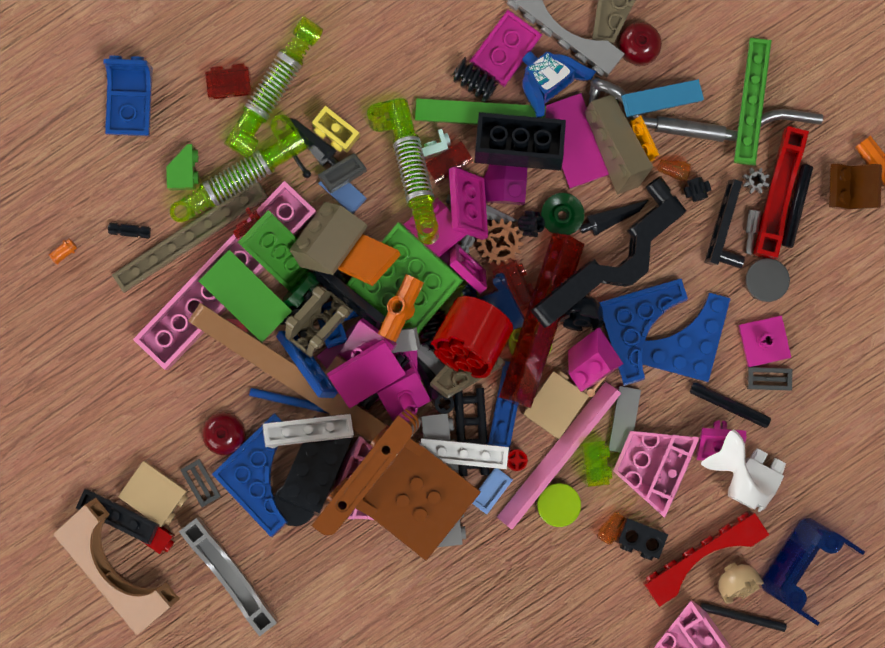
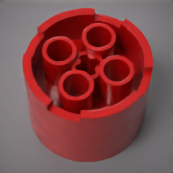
(472, 336)

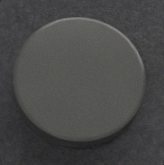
(767, 280)

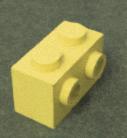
(336, 129)

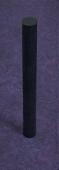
(725, 612)

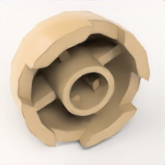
(738, 582)

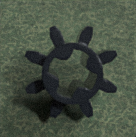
(697, 189)
(531, 223)

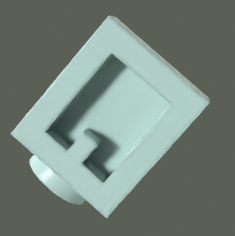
(433, 148)

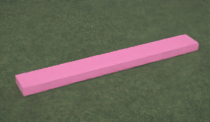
(558, 455)

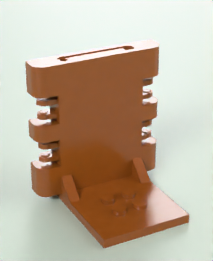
(403, 490)

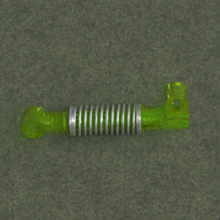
(256, 112)
(407, 145)
(242, 174)

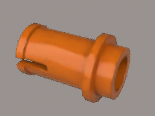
(63, 251)

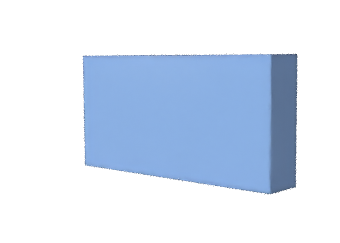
(492, 490)

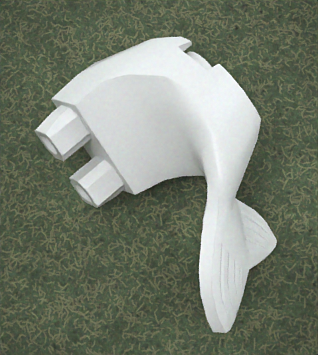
(752, 481)

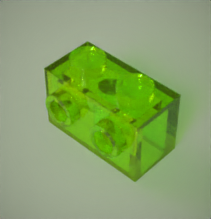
(595, 463)

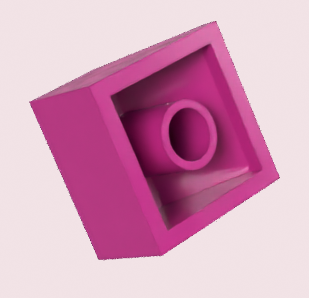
(447, 236)
(592, 360)

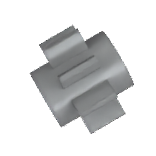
(761, 178)

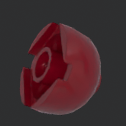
(640, 44)
(223, 433)

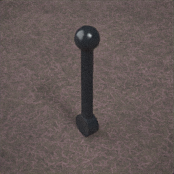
(306, 173)

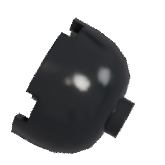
(584, 313)

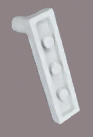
(307, 430)
(468, 453)

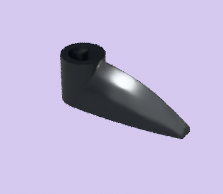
(427, 376)

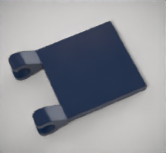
(500, 299)

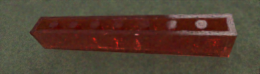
(534, 340)

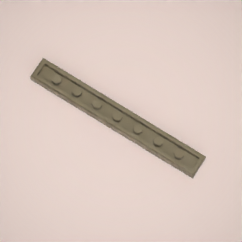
(189, 237)

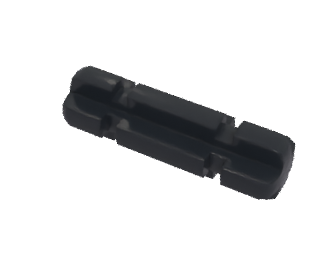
(129, 230)

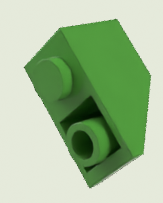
(181, 170)

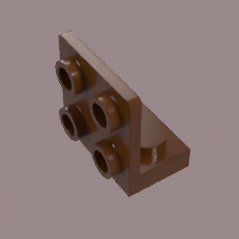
(855, 186)

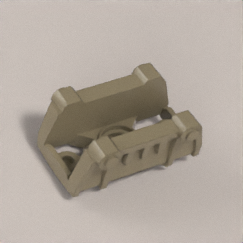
(311, 312)

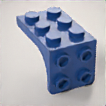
(128, 96)

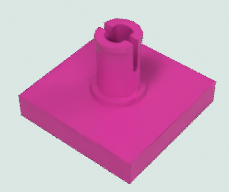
(468, 268)
(362, 338)
(764, 341)
(404, 393)
(712, 440)

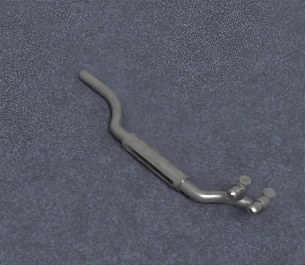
(698, 129)

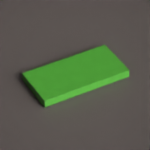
(270, 245)
(245, 296)

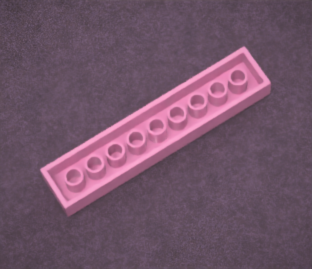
(169, 331)

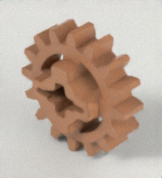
(506, 229)

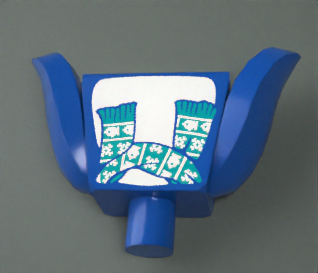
(549, 76)

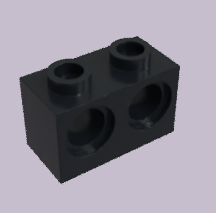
(643, 534)

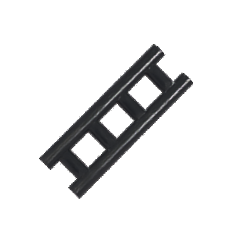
(462, 421)

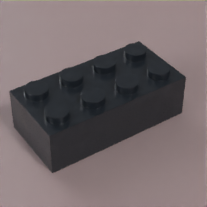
(520, 141)
(314, 474)

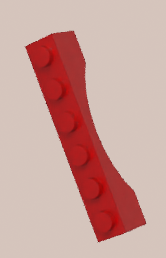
(779, 193)
(667, 583)

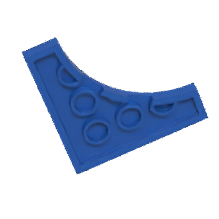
(632, 317)
(694, 347)
(249, 480)

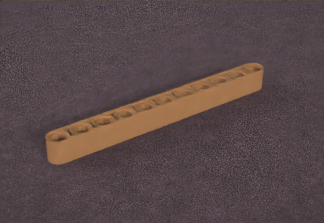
(280, 369)

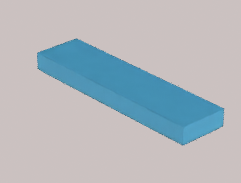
(662, 98)

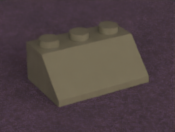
(327, 239)

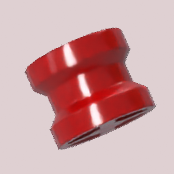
(518, 462)

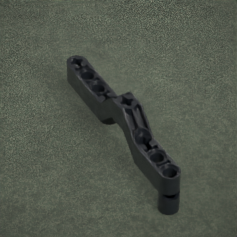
(628, 271)

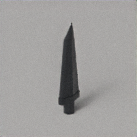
(320, 149)
(606, 219)

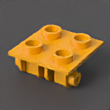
(644, 137)

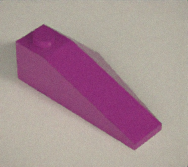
(505, 184)

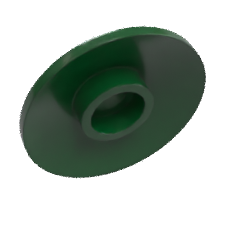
(568, 204)

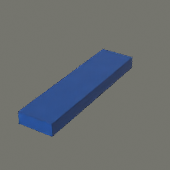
(309, 368)
(503, 417)

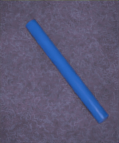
(284, 399)

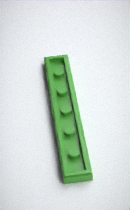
(752, 101)
(465, 112)

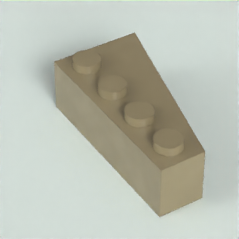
(617, 144)

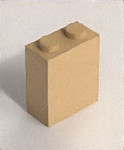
(556, 404)
(154, 494)

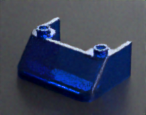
(795, 558)

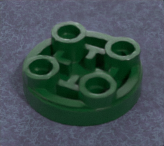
(295, 295)

